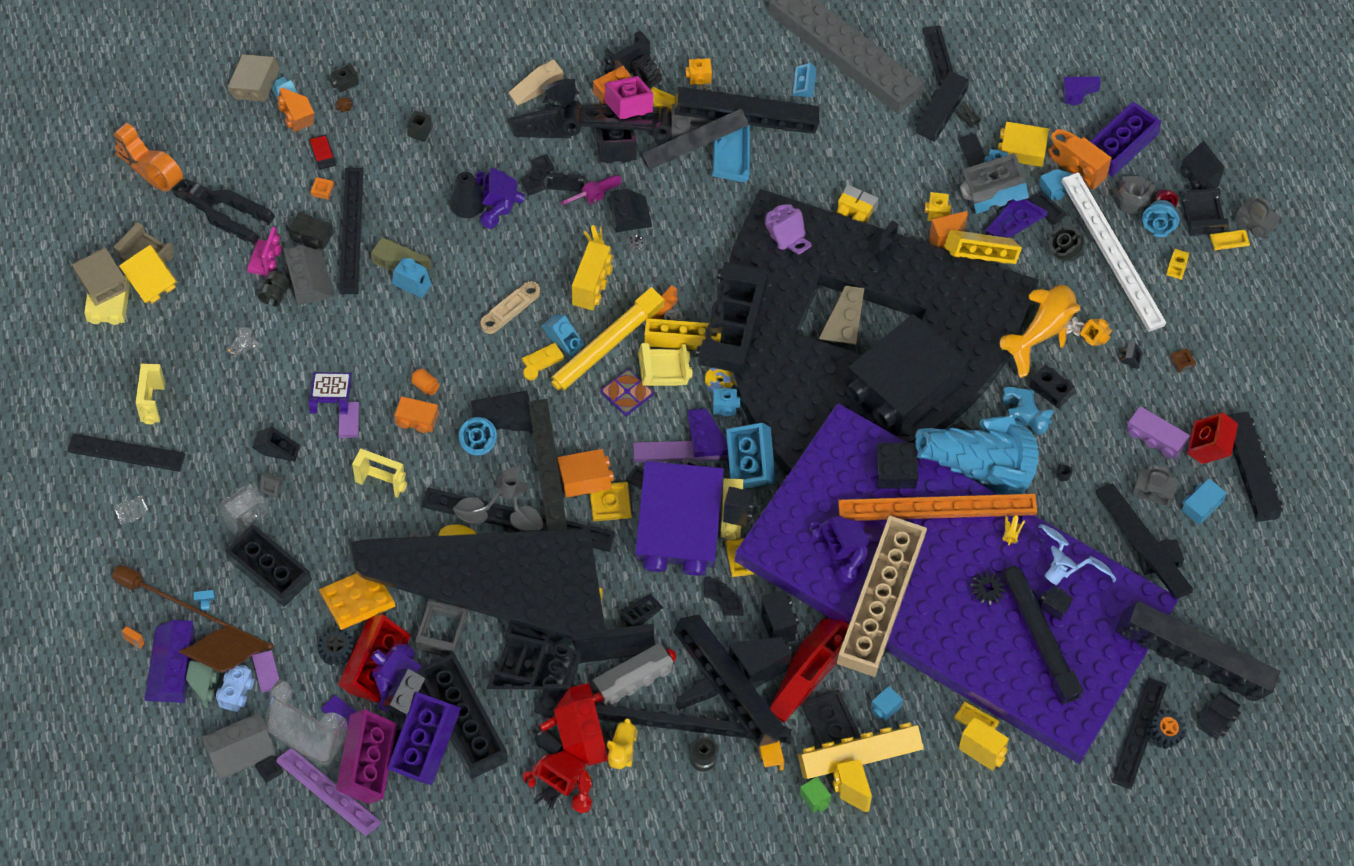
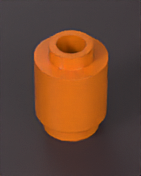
(425, 381)

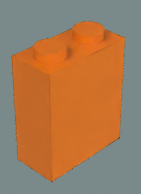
(585, 473)

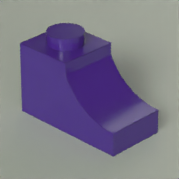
(1078, 87)

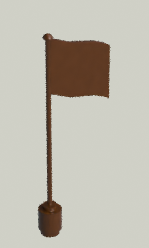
(218, 650)

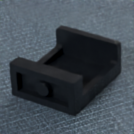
(628, 55)
(1204, 212)

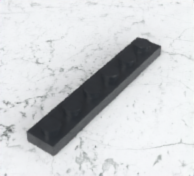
(126, 452)

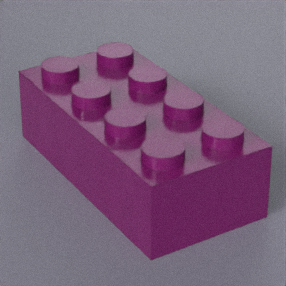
(366, 756)

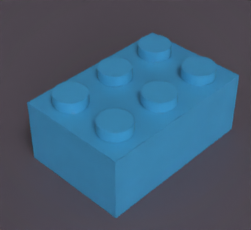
(751, 455)

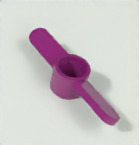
(595, 190)

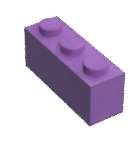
(1157, 433)

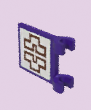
(330, 389)

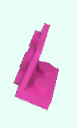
(264, 254)

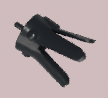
(549, 793)

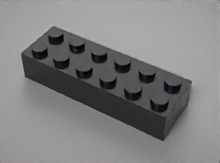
(473, 731)

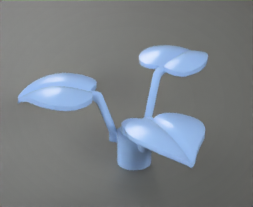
(1061, 561)

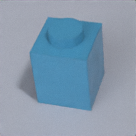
(886, 704)

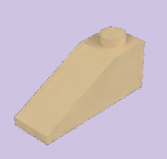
(533, 83)

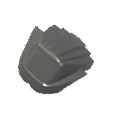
(1134, 194)

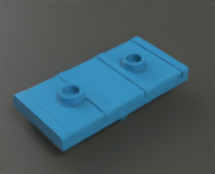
(732, 156)

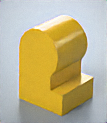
(1177, 264)

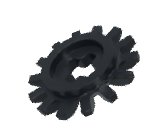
(980, 590)

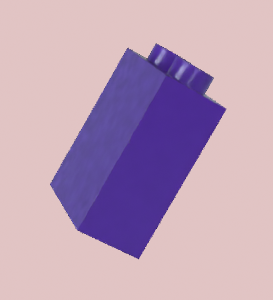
(679, 517)

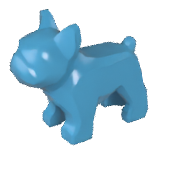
(1026, 411)

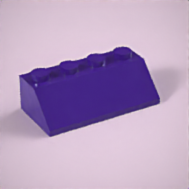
(168, 666)

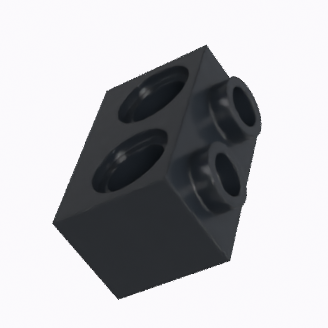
(1050, 388)

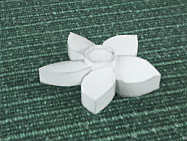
(1075, 326)

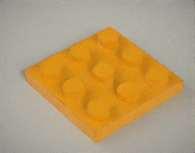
(355, 600)

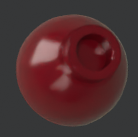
(1167, 195)

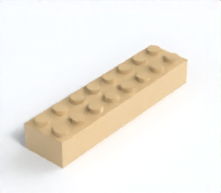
(881, 596)

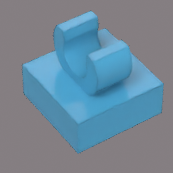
(205, 598)

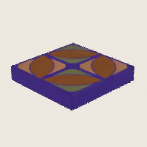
(626, 392)

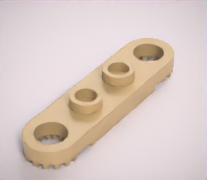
(510, 307)

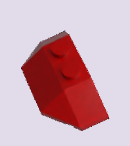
(580, 726)

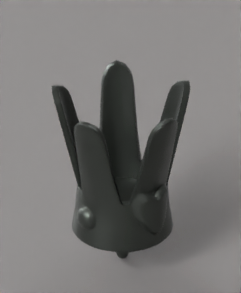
(973, 118)

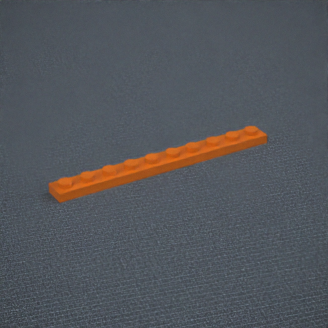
(938, 507)

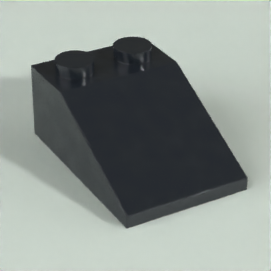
(616, 144)

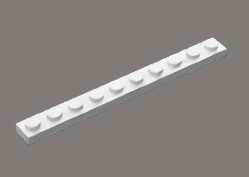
(1113, 252)

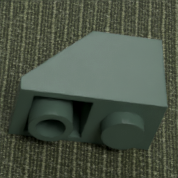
(200, 681)

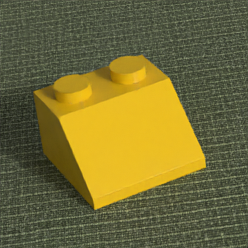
(852, 784)

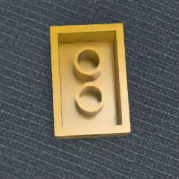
(592, 276)

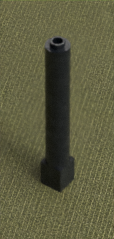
(1064, 680)

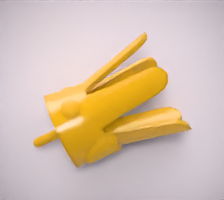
(597, 237)
(1011, 532)

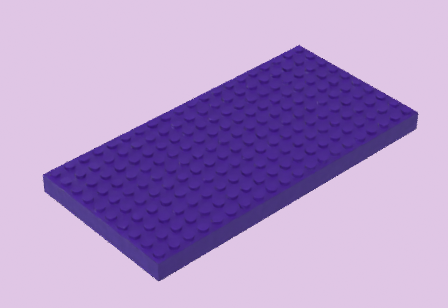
(940, 626)

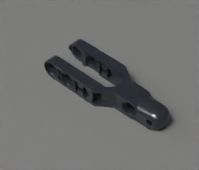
(205, 199)

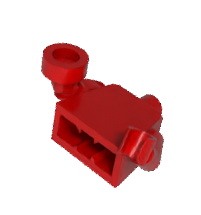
(564, 774)

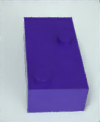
(1127, 136)
(424, 738)

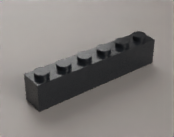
(1254, 470)

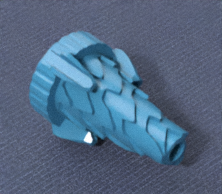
(997, 457)

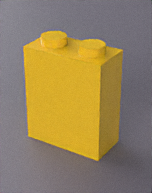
(1025, 141)
(149, 274)

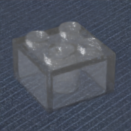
(243, 509)

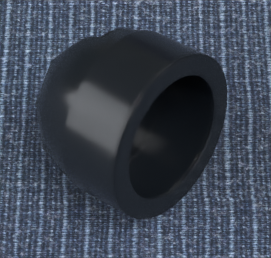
(1064, 472)

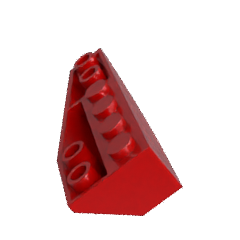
(809, 666)

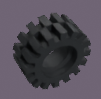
(646, 70)

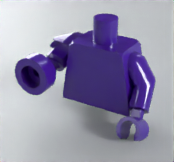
(499, 192)
(845, 540)
(388, 666)

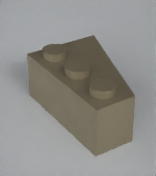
(845, 318)

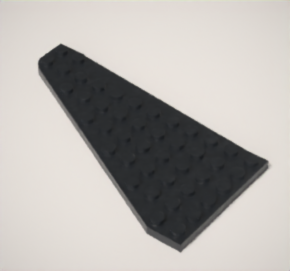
(518, 576)

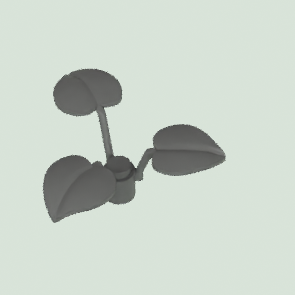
(508, 485)

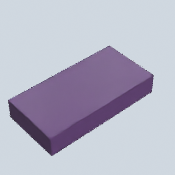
(349, 422)
(265, 670)

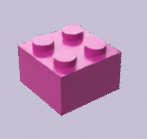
(629, 97)

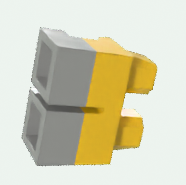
(856, 204)

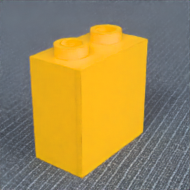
(984, 744)

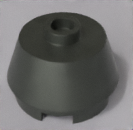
(1066, 243)

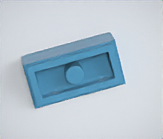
(804, 80)

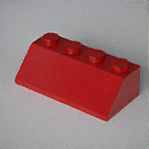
(377, 634)

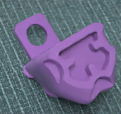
(787, 227)

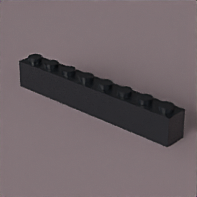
(757, 110)
(729, 680)

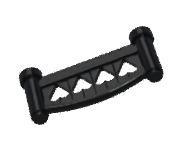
(578, 118)

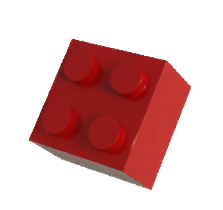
(1212, 438)

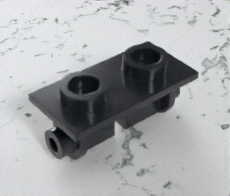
(563, 182)

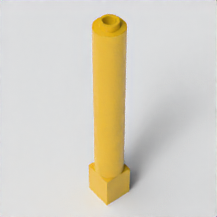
(645, 307)

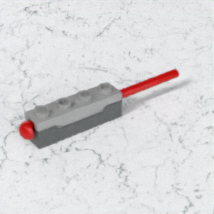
(628, 677)

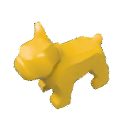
(621, 746)

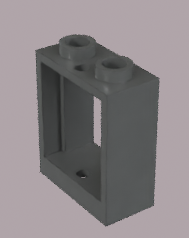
(436, 646)

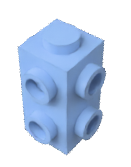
(235, 687)

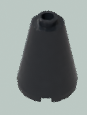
(466, 196)

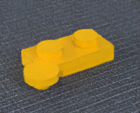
(540, 360)

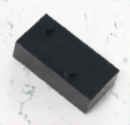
(268, 565)

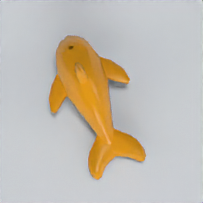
(1052, 317)

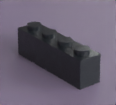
(942, 106)

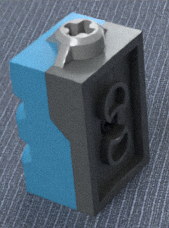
(994, 183)

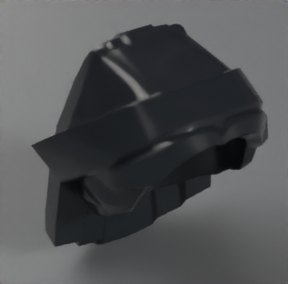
(560, 93)

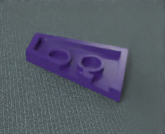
(1015, 218)
(705, 434)

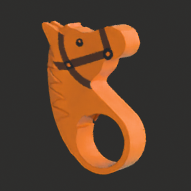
(153, 166)

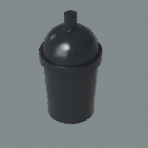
(548, 741)

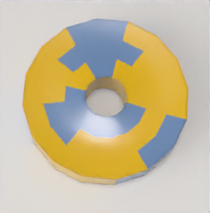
(712, 376)

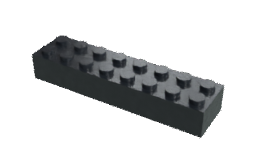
(1197, 651)

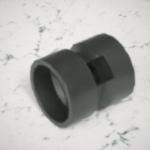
(274, 288)
(703, 754)

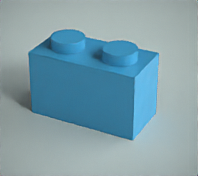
(1203, 501)

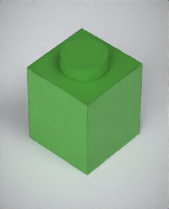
(815, 795)

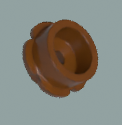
(344, 104)

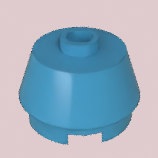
(1160, 218)
(477, 436)

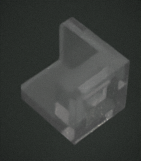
(131, 509)

